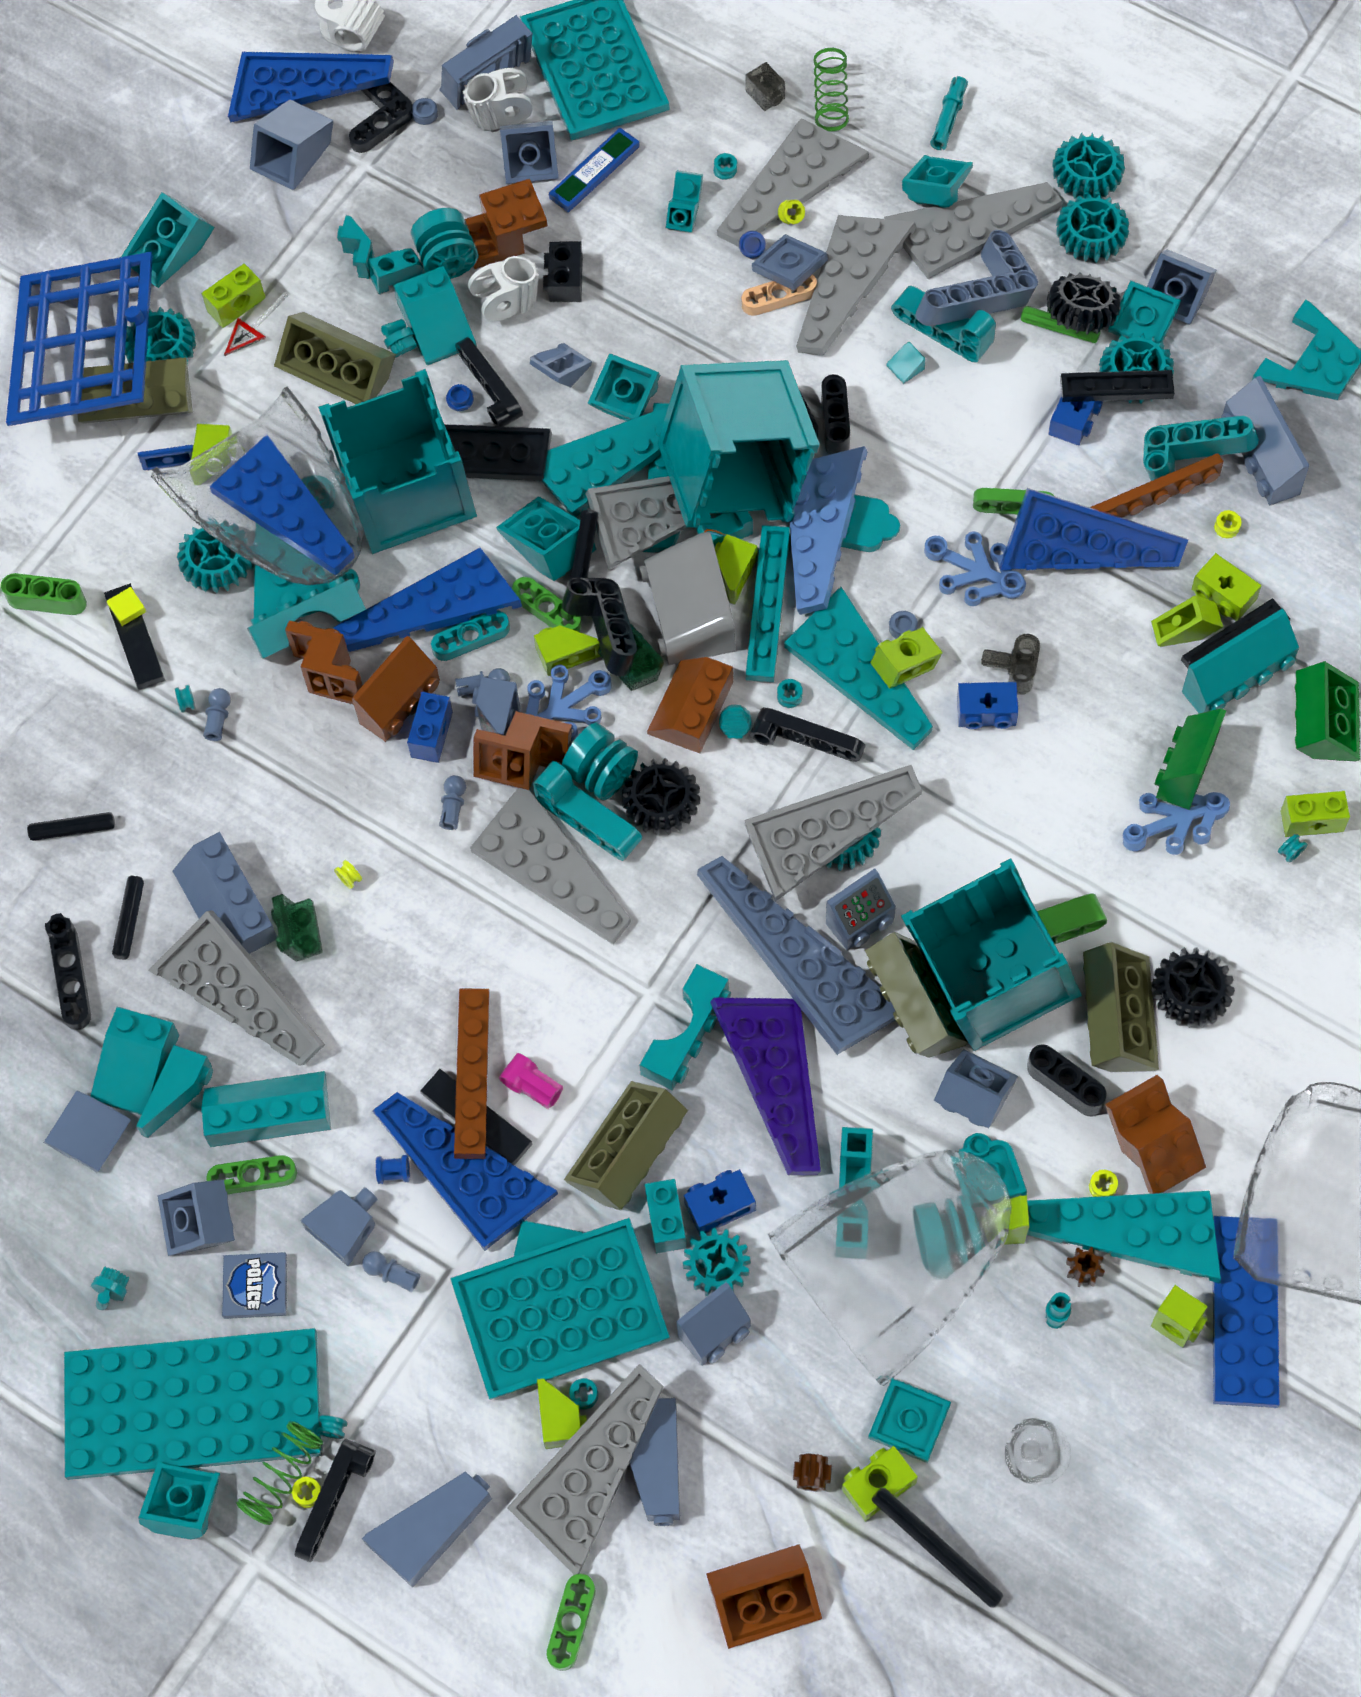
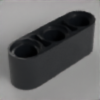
(835, 405)
(1073, 1093)

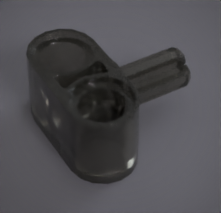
(1016, 661)

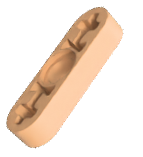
(772, 303)

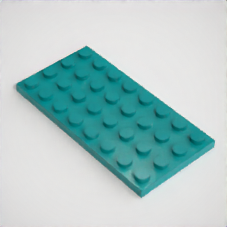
(189, 1403)

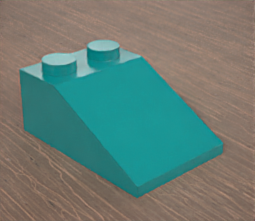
(171, 235)
(433, 314)
(543, 537)
(132, 1059)

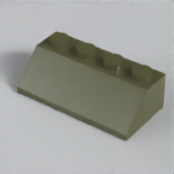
(333, 358)
(164, 394)
(915, 996)
(1120, 1009)
(626, 1144)

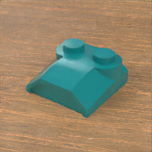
(936, 180)
(624, 388)
(179, 1501)

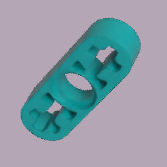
(467, 646)

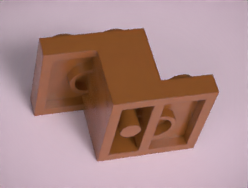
(503, 220)
(324, 661)
(518, 754)
(1155, 1135)

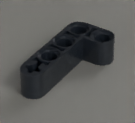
(605, 604)

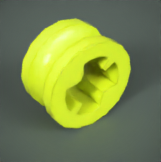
(787, 204)
(1234, 528)
(348, 874)
(1109, 1176)
(297, 1491)

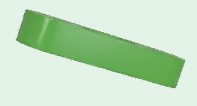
(999, 500)
(542, 595)
(262, 1183)
(585, 1600)

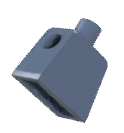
(342, 1223)

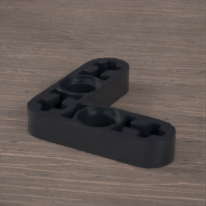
(387, 111)

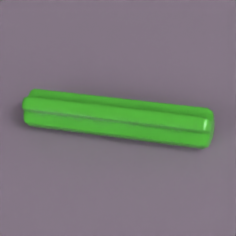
(1043, 319)

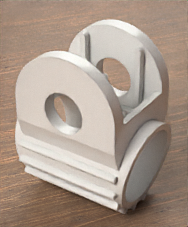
(351, 24)
(493, 103)
(513, 282)

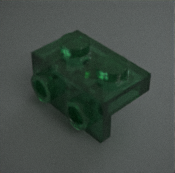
(646, 664)
(296, 927)

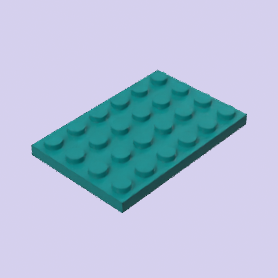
(594, 65)
(559, 1308)

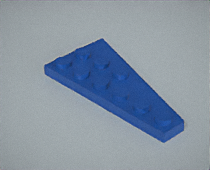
(273, 78)
(275, 497)
(1074, 536)
(437, 601)
(483, 1193)

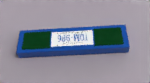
(594, 170)

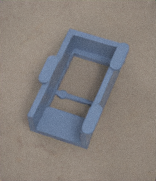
(486, 53)

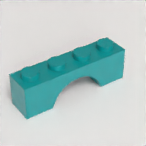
(339, 602)
(667, 1059)
(855, 1154)

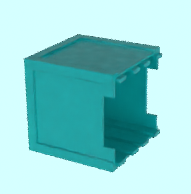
(737, 440)
(399, 464)
(992, 956)

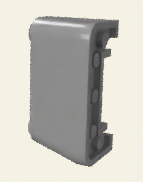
(690, 600)

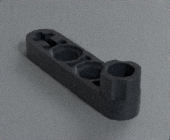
(505, 406)
(774, 723)
(67, 974)
(348, 1460)

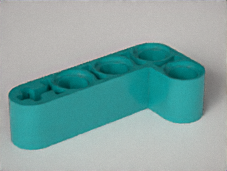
(965, 337)
(1231, 433)
(558, 795)

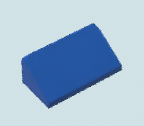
(165, 457)

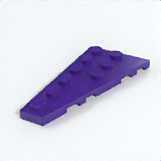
(773, 1060)

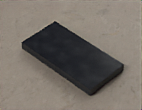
(501, 451)

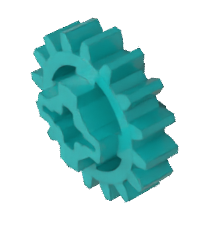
(705, 1257)

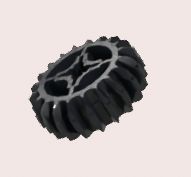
(1083, 303)
(657, 773)
(1168, 976)

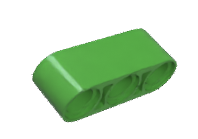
(53, 602)
(1073, 918)

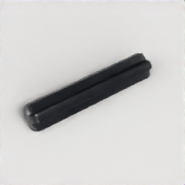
(584, 544)
(71, 826)
(128, 917)

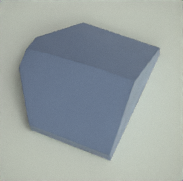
(561, 364)

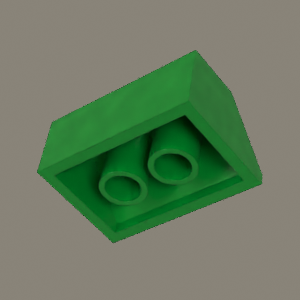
(1327, 713)
(1189, 757)

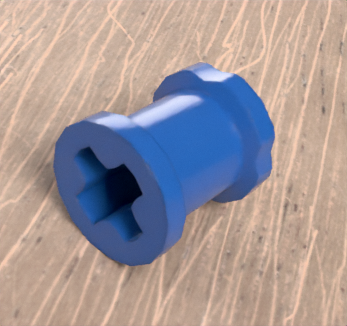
(392, 1169)

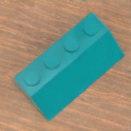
(1241, 663)
(265, 1109)

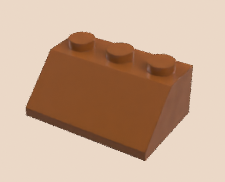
(395, 689)
(692, 702)
(764, 1596)

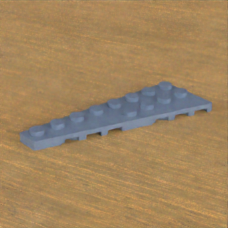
(820, 980)

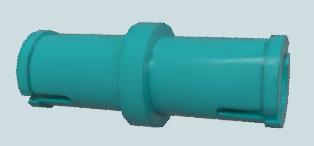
(1058, 1310)

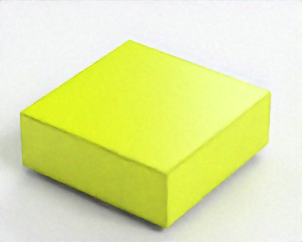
(126, 606)

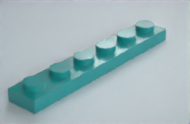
(767, 603)

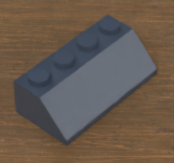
(1277, 457)
(218, 884)

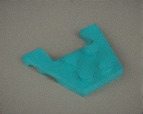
(1324, 365)

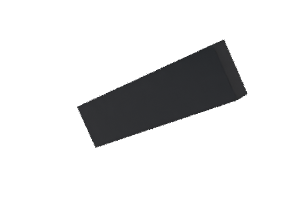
(1117, 386)
(1231, 632)
(138, 647)
(500, 1134)

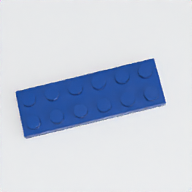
(1243, 1330)

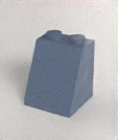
(289, 143)

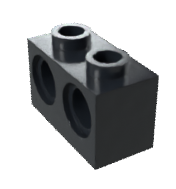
(566, 272)

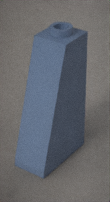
(656, 1465)
(428, 1527)

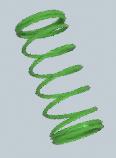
(837, 69)
(266, 1517)

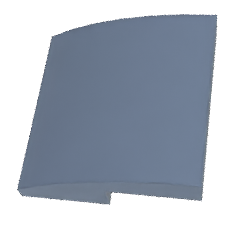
(87, 1131)

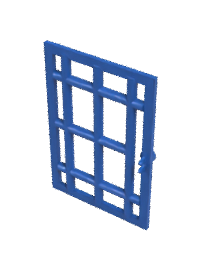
(137, 314)

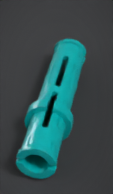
(952, 104)

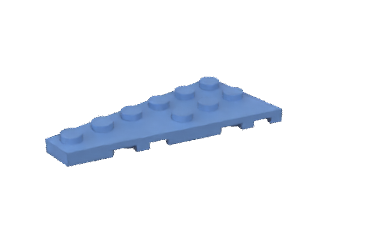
(821, 524)

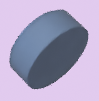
(424, 111)
(901, 622)

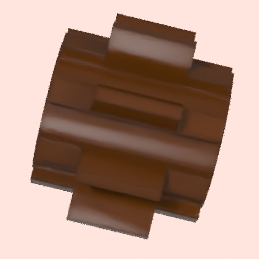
(1076, 1265)
(812, 1472)

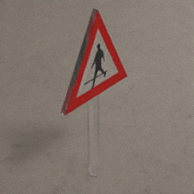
(245, 335)

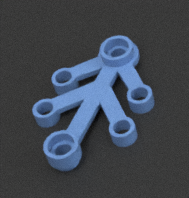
(977, 570)
(561, 707)
(1178, 817)

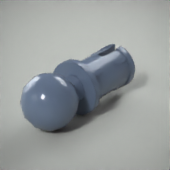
(474, 681)
(216, 714)
(452, 802)
(376, 1264)

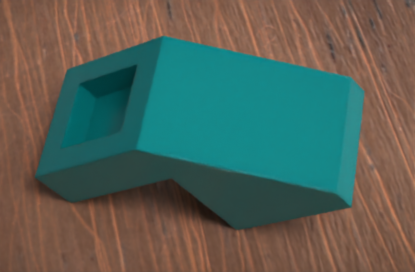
(685, 201)
(356, 242)

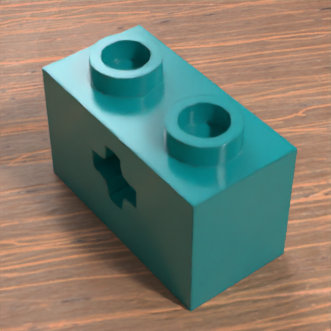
(665, 1216)

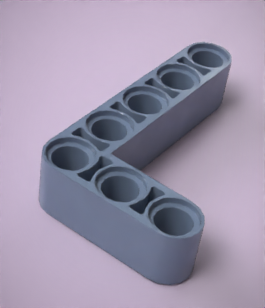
(1006, 289)

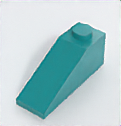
(177, 1085)

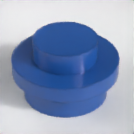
(752, 244)
(459, 397)

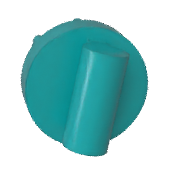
(398, 337)
(735, 721)
(109, 1285)

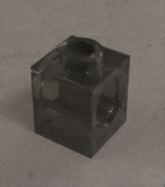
(765, 86)

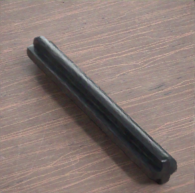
(937, 1547)

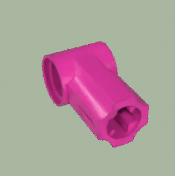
(524, 1077)

